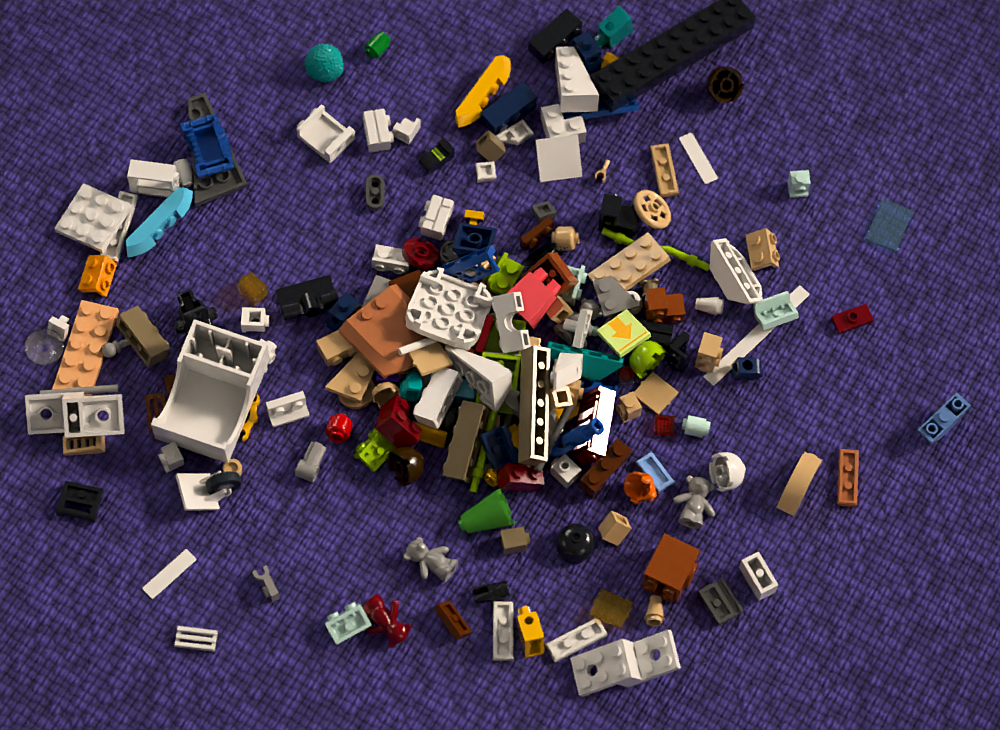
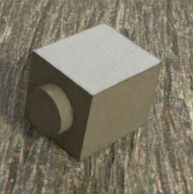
(514, 540)

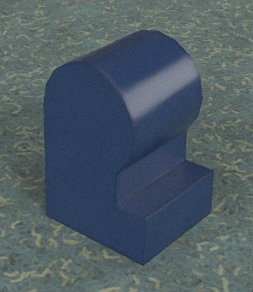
(746, 368)

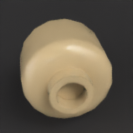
(565, 238)

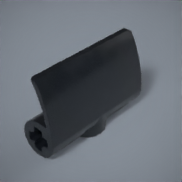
(307, 298)

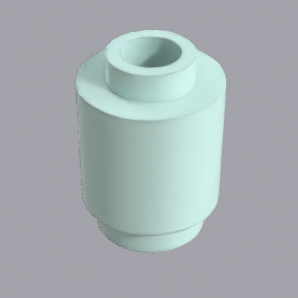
(696, 426)

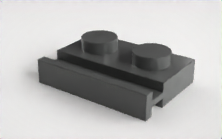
(720, 601)

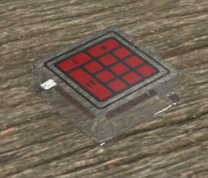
(626, 375)

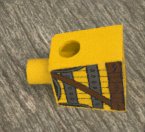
(530, 632)

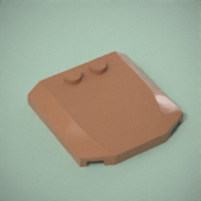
(380, 330)

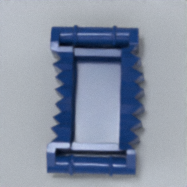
(208, 145)

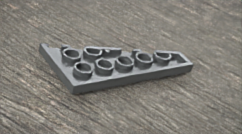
(216, 185)

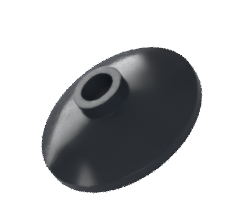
(541, 252)

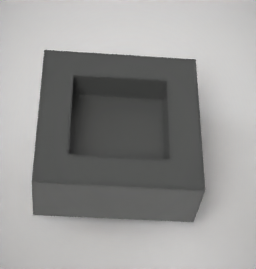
(543, 210)

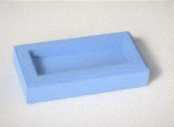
(650, 465)

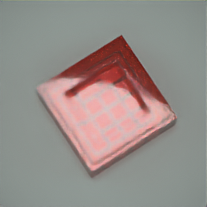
(664, 425)

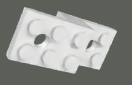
(74, 414)
(625, 663)

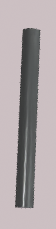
(555, 434)

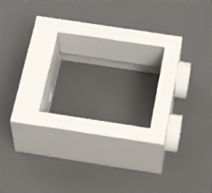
(153, 178)

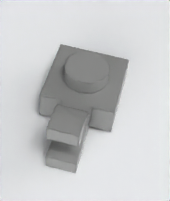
(269, 588)

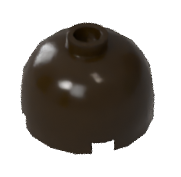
(724, 84)
(406, 464)

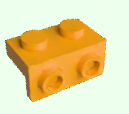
(97, 274)

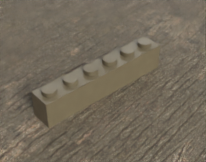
(534, 405)

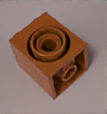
(671, 568)

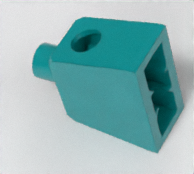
(614, 28)

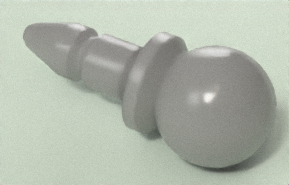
(110, 349)

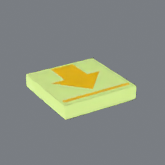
(623, 333)

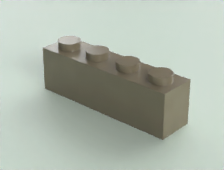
(466, 444)

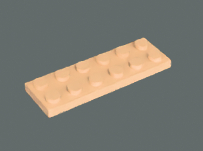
(83, 351)

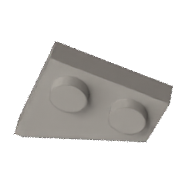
(613, 297)

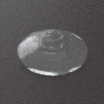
(40, 339)

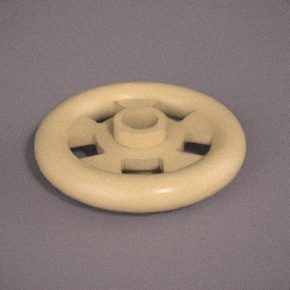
(652, 209)

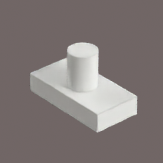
(579, 327)

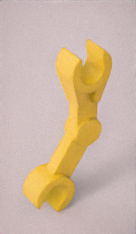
(253, 418)

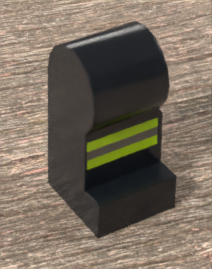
(437, 156)

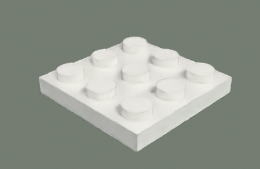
(93, 218)

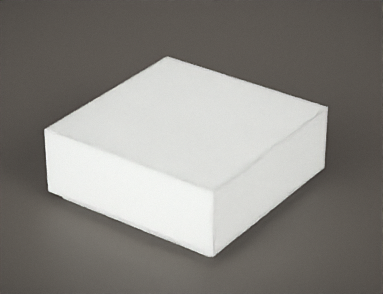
(485, 172)

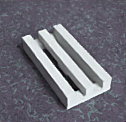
(180, 629)

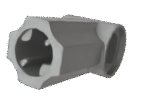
(309, 466)

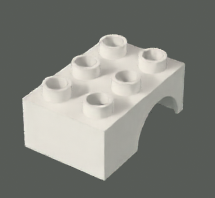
(212, 391)

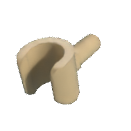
(602, 172)

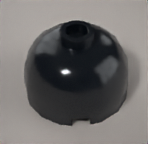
(575, 543)

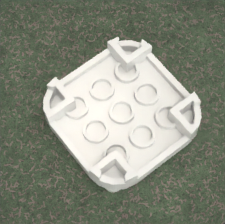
(448, 309)

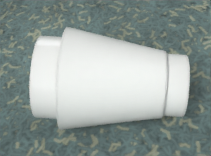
(184, 169)
(711, 305)

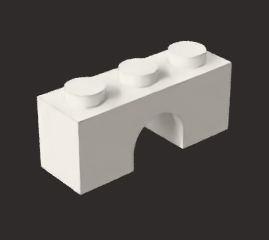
(505, 308)

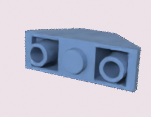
(944, 418)

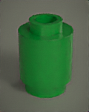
(377, 45)

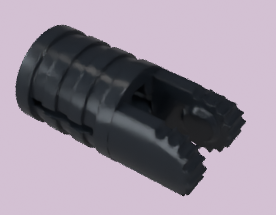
(490, 592)

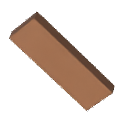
(847, 478)

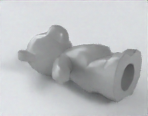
(568, 336)
(696, 502)
(431, 559)

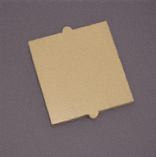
(430, 359)
(655, 393)

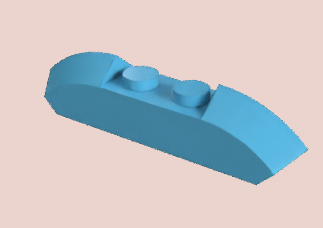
(154, 226)

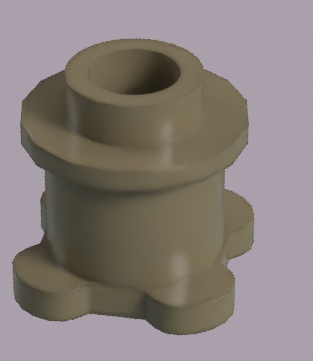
(648, 284)

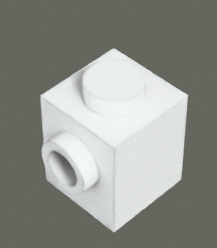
(565, 470)

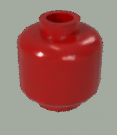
(339, 428)

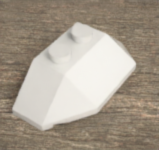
(733, 273)

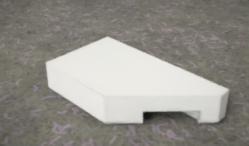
(516, 134)

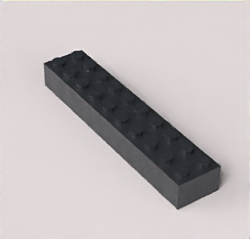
(671, 52)

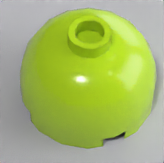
(646, 357)

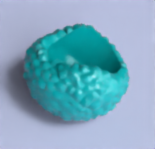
(324, 63)

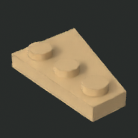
(352, 379)

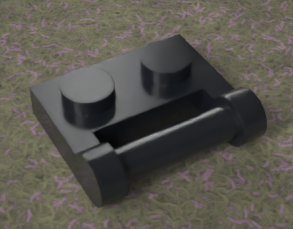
(80, 495)

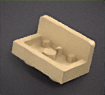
(762, 249)

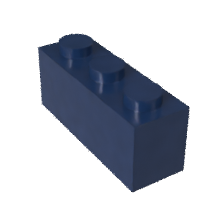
(509, 109)

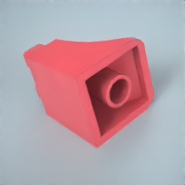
(535, 296)

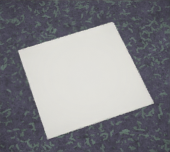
(559, 158)

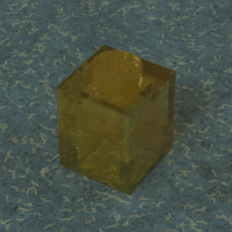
(252, 288)

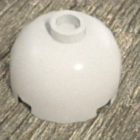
(726, 471)

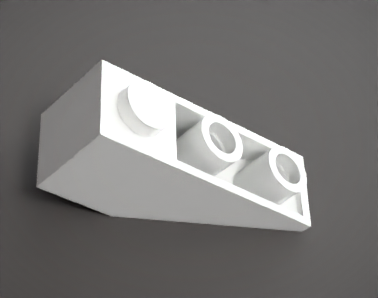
(566, 369)

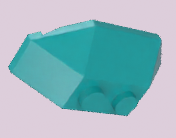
(595, 364)

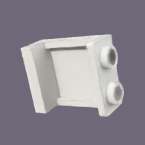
(325, 134)

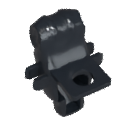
(192, 309)

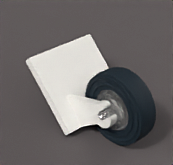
(204, 490)

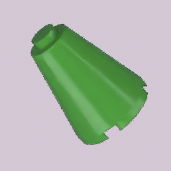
(487, 514)

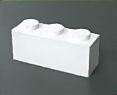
(437, 397)

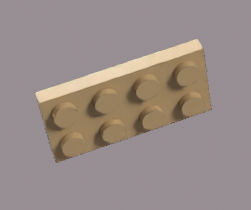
(633, 262)

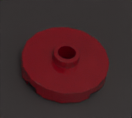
(420, 253)

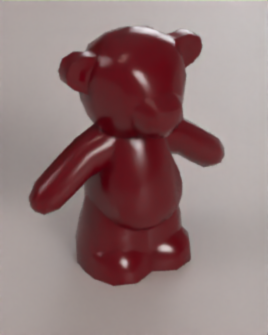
(386, 620)

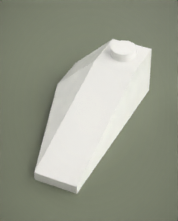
(482, 374)

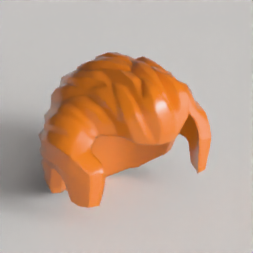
(639, 487)

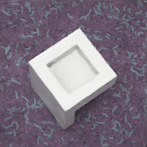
(406, 130)

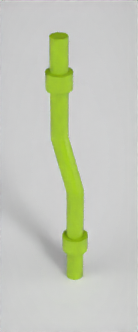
(690, 259)

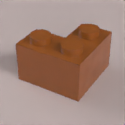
(557, 270)
(663, 307)

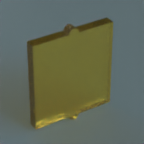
(611, 608)

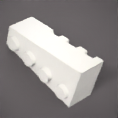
(574, 83)

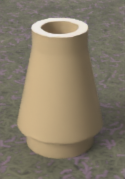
(654, 614)

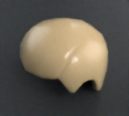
(384, 392)

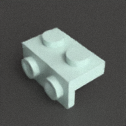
(775, 311)

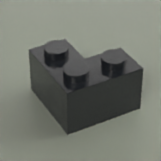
(617, 217)

